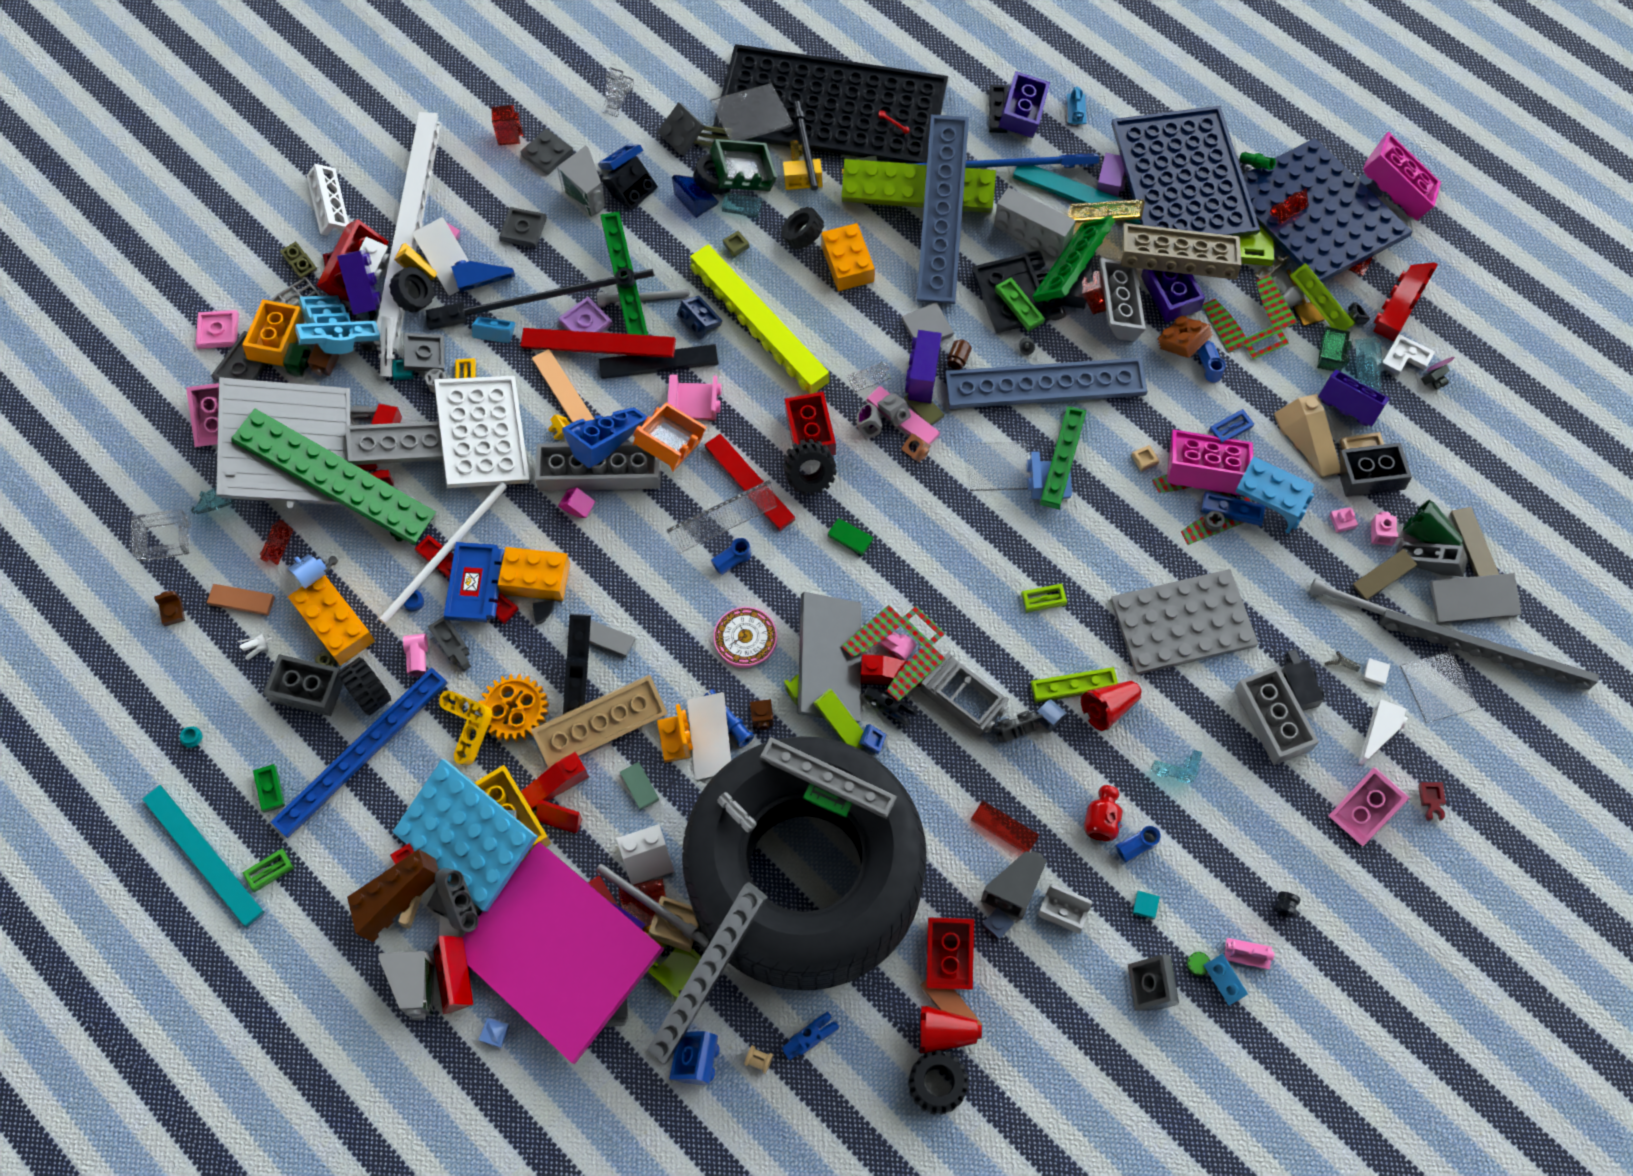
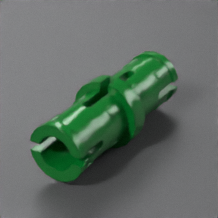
(1257, 160)

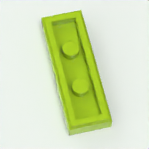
(839, 718)

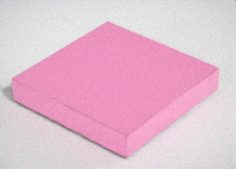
(217, 329)

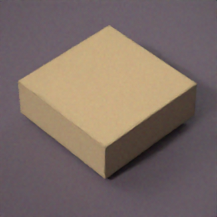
(1145, 458)

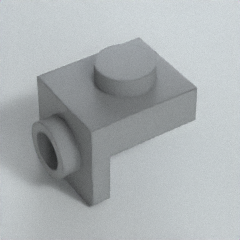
(895, 408)

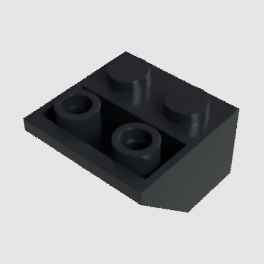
(630, 183)

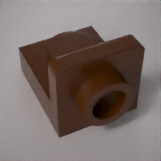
(170, 608)
(762, 714)

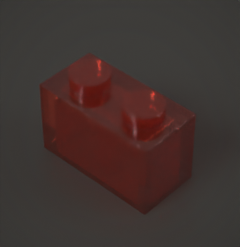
(506, 125)

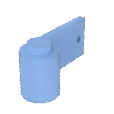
(307, 570)

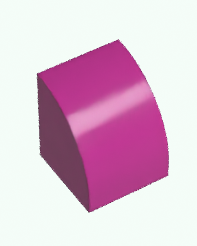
(576, 503)

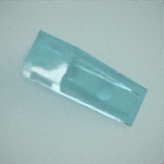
(1369, 362)

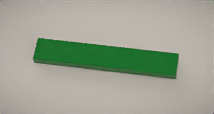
(1063, 458)

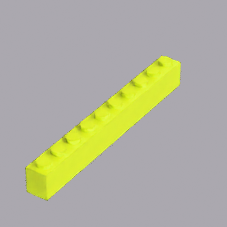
(759, 319)

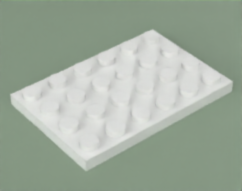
(481, 431)

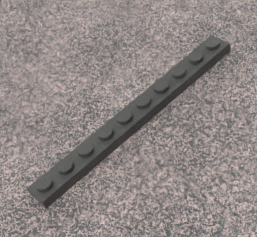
(1495, 652)
(707, 972)

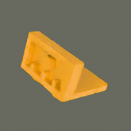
(675, 736)

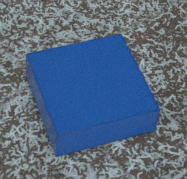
(872, 739)

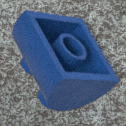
(695, 1058)

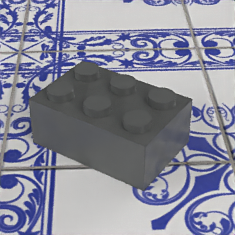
(303, 685)

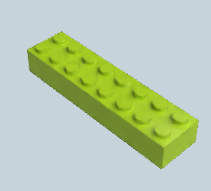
(905, 185)

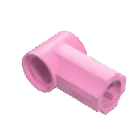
(898, 645)
(415, 649)

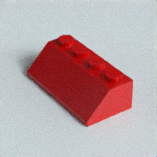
(350, 241)

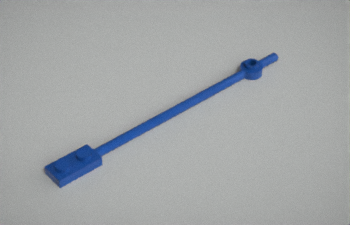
(1068, 161)

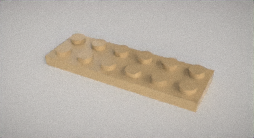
(600, 720)

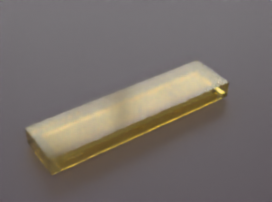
(1118, 209)

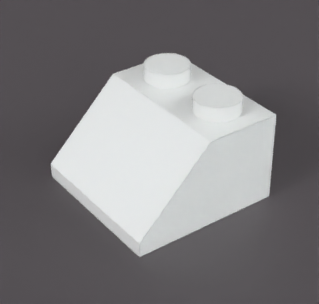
(645, 855)

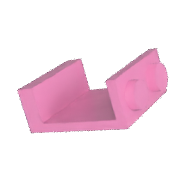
(695, 399)

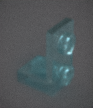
(1186, 774)

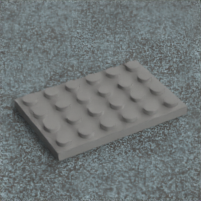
(1183, 621)

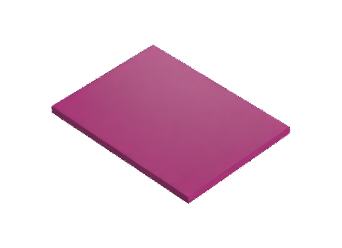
(559, 952)

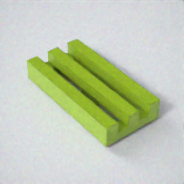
(1045, 605)

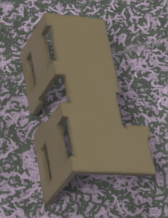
(1276, 266)

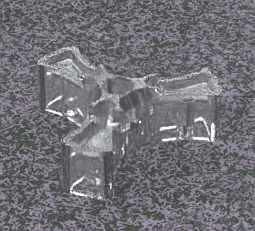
(617, 88)

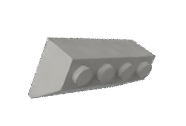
(1122, 300)

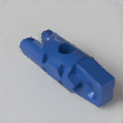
(810, 1036)

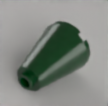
(1432, 526)

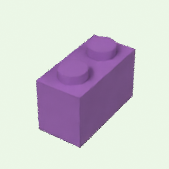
(1112, 175)

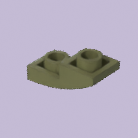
(298, 260)

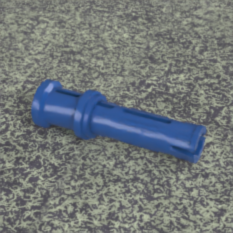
(736, 727)

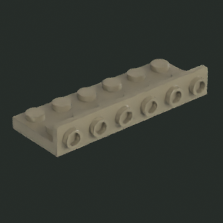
(1181, 251)

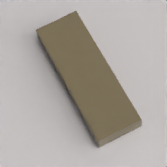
(1384, 575)

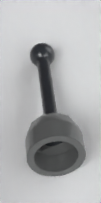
(369, 345)

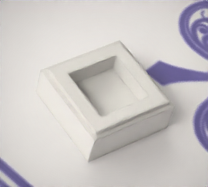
(1376, 672)

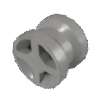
(431, 375)

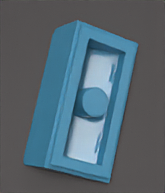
(493, 329)

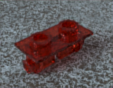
(1290, 206)
(277, 542)

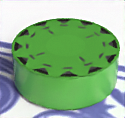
(1196, 963)

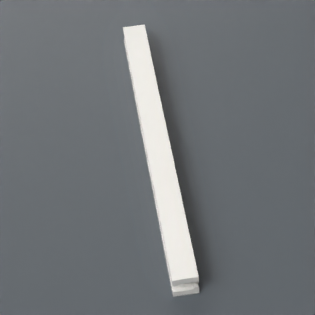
(410, 213)

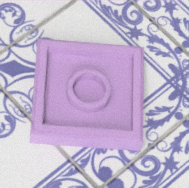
(585, 317)

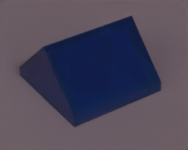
(692, 196)

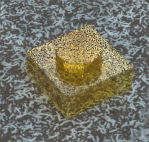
(796, 150)

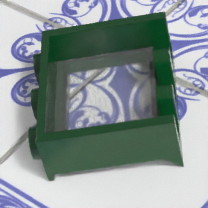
(743, 165)

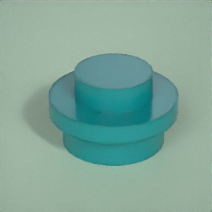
(191, 737)

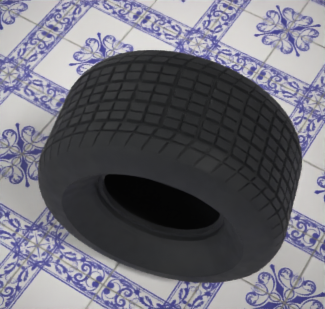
(810, 946)

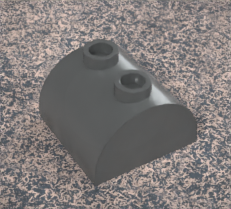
(1153, 983)

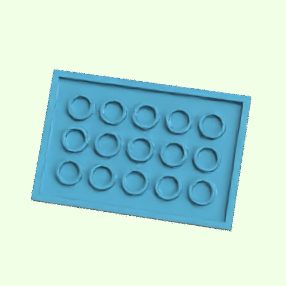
(466, 832)

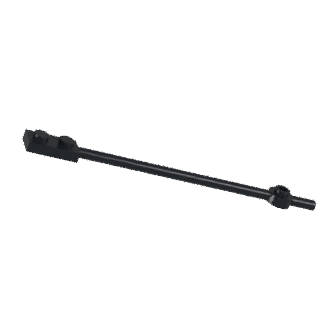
(457, 313)

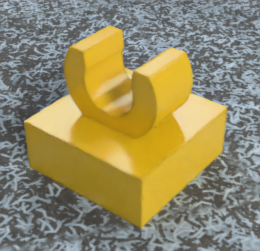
(558, 423)

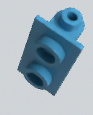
(1076, 107)
(1225, 979)

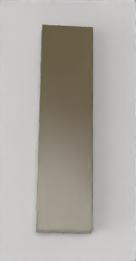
(1474, 542)

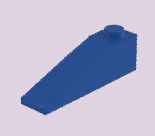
(598, 438)

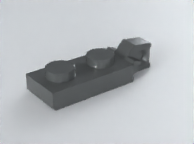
(450, 642)

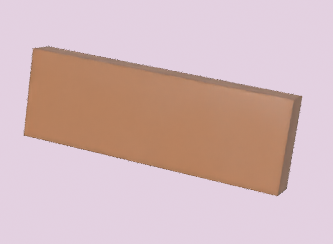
(241, 599)
(949, 1001)

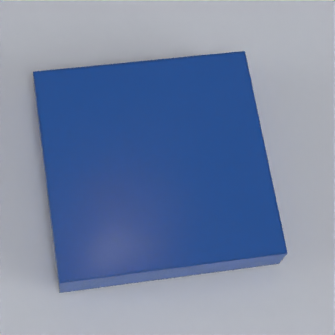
(620, 157)

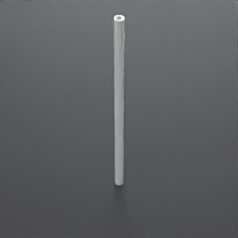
(442, 553)

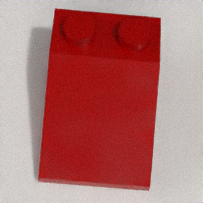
(950, 953)

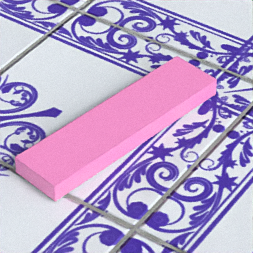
(914, 424)

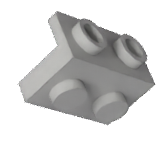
(1065, 908)

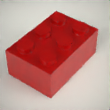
(810, 419)

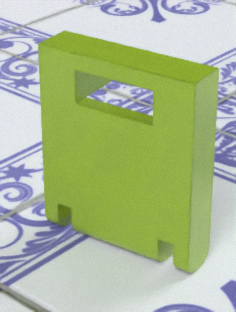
(1257, 243)
(675, 969)

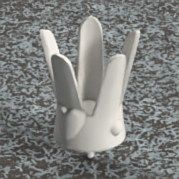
(258, 642)

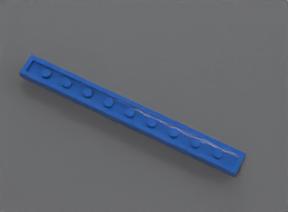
(358, 753)

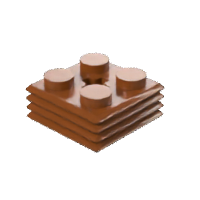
(1184, 336)

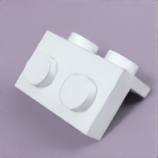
(378, 255)

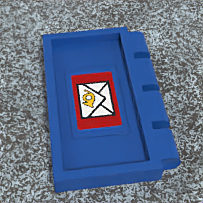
(474, 582)

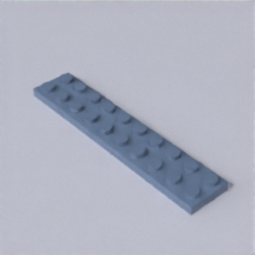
(942, 209)
(1045, 383)

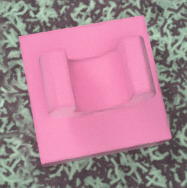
(1343, 519)

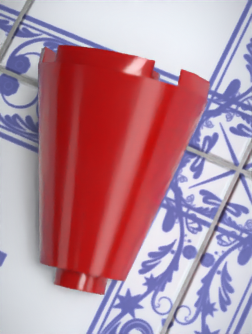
(1109, 703)
(946, 1030)

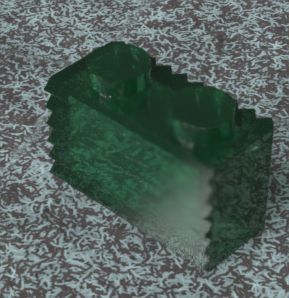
(1334, 349)

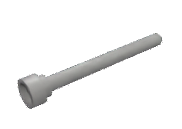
(605, 299)
(1318, 587)

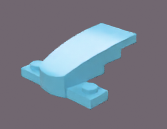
(331, 325)

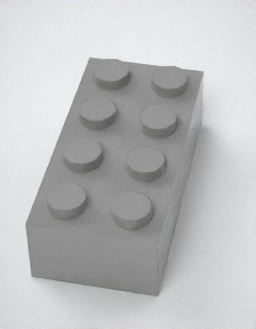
(1033, 222)
(1276, 715)

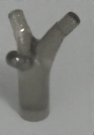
(1343, 661)

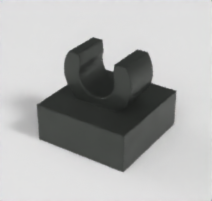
(1437, 377)

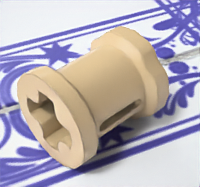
(758, 1059)

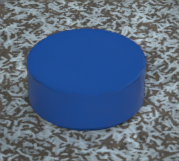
(414, 602)

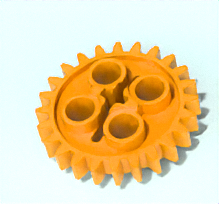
(531, 713)

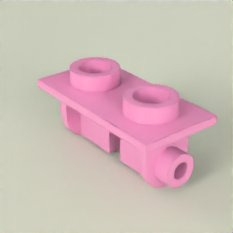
(1248, 953)

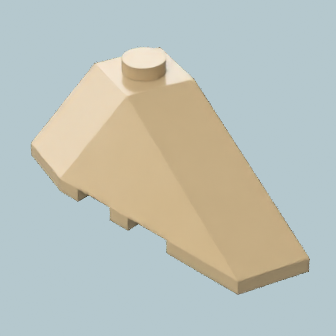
(1309, 430)

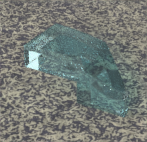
(209, 502)

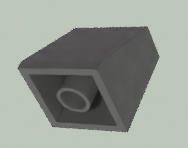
(1015, 885)

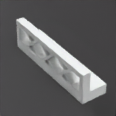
(322, 196)

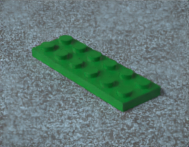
(1073, 259)

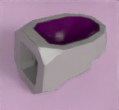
(869, 421)

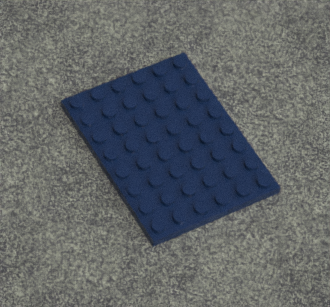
(1186, 171)
(1342, 218)

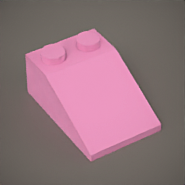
(204, 413)
(1369, 806)

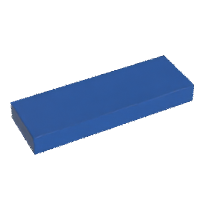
(1233, 508)

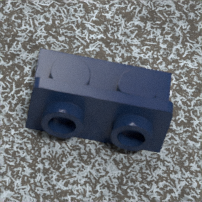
(698, 316)

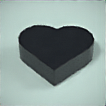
(1358, 314)

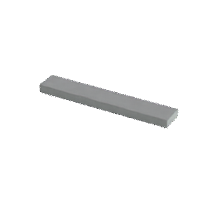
(828, 777)

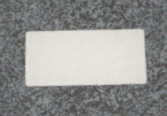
(441, 251)
(709, 734)

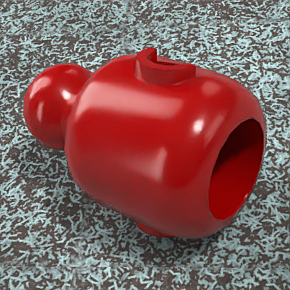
(1104, 815)

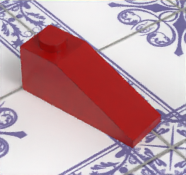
(880, 669)
(555, 780)

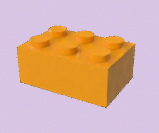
(847, 257)
(272, 332)
(534, 574)

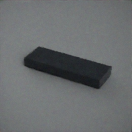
(997, 99)

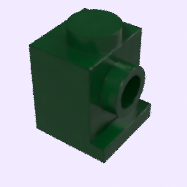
(296, 359)

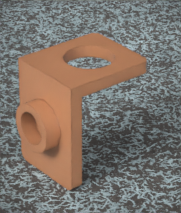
(921, 452)

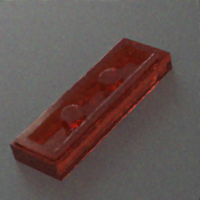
(1004, 827)

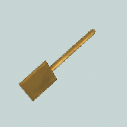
(1306, 312)

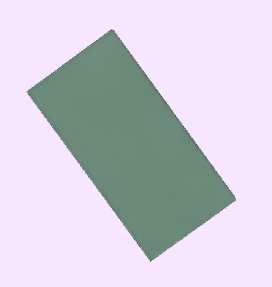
(639, 786)

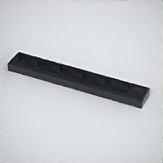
(635, 365)

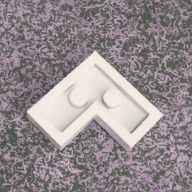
(1406, 350)

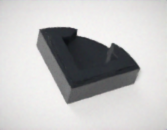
(542, 610)

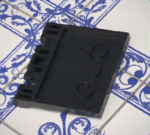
(1023, 271)

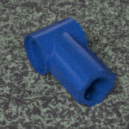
(1212, 363)
(730, 557)
(1137, 844)

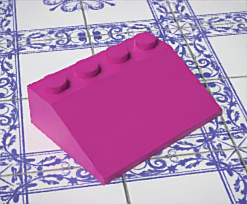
(1402, 177)
(1206, 462)

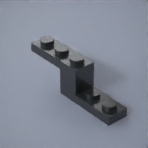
(576, 661)

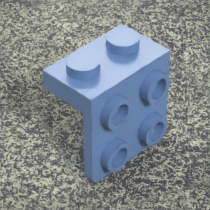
(1038, 476)

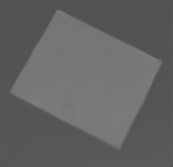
(751, 113)

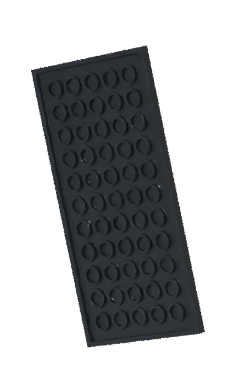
(843, 102)

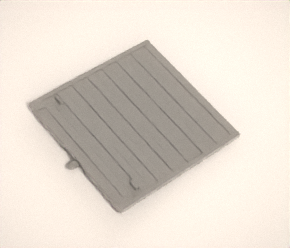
(308, 409)

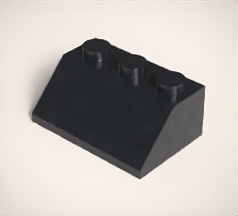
(1374, 469)

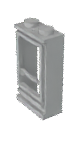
(943, 674)

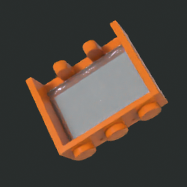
(669, 435)

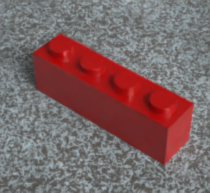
(1403, 300)

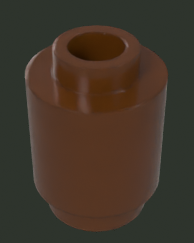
(959, 354)

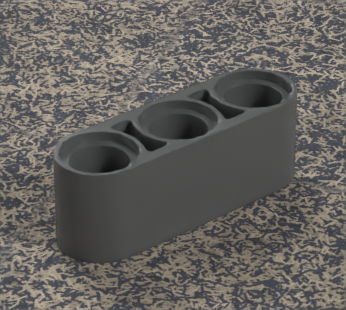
(448, 893)

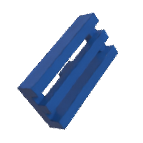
(1246, 419)

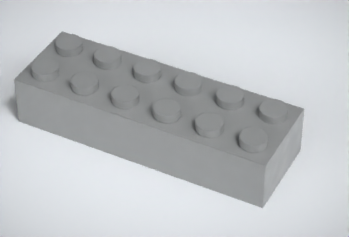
(623, 469)

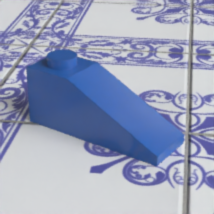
(476, 274)

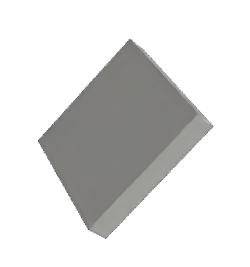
(928, 319)

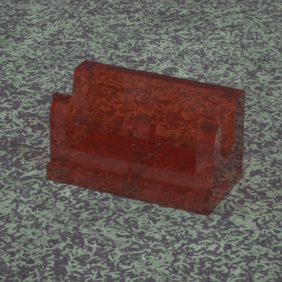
(1094, 293)

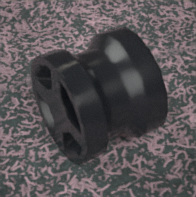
(1287, 904)

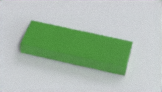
(1019, 304)

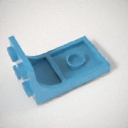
(1277, 490)

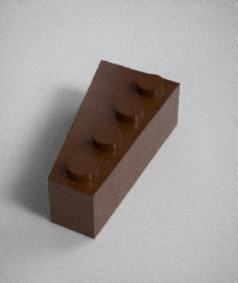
(390, 893)

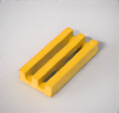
(465, 362)

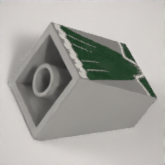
(582, 182)
(411, 981)

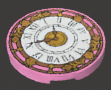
(745, 637)

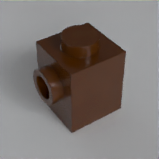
(322, 362)

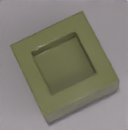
(736, 243)

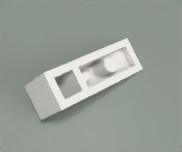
(1384, 724)

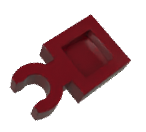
(1433, 796)

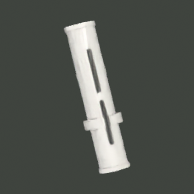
(386, 342)

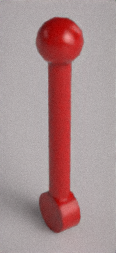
(882, 114)

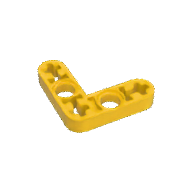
(473, 722)

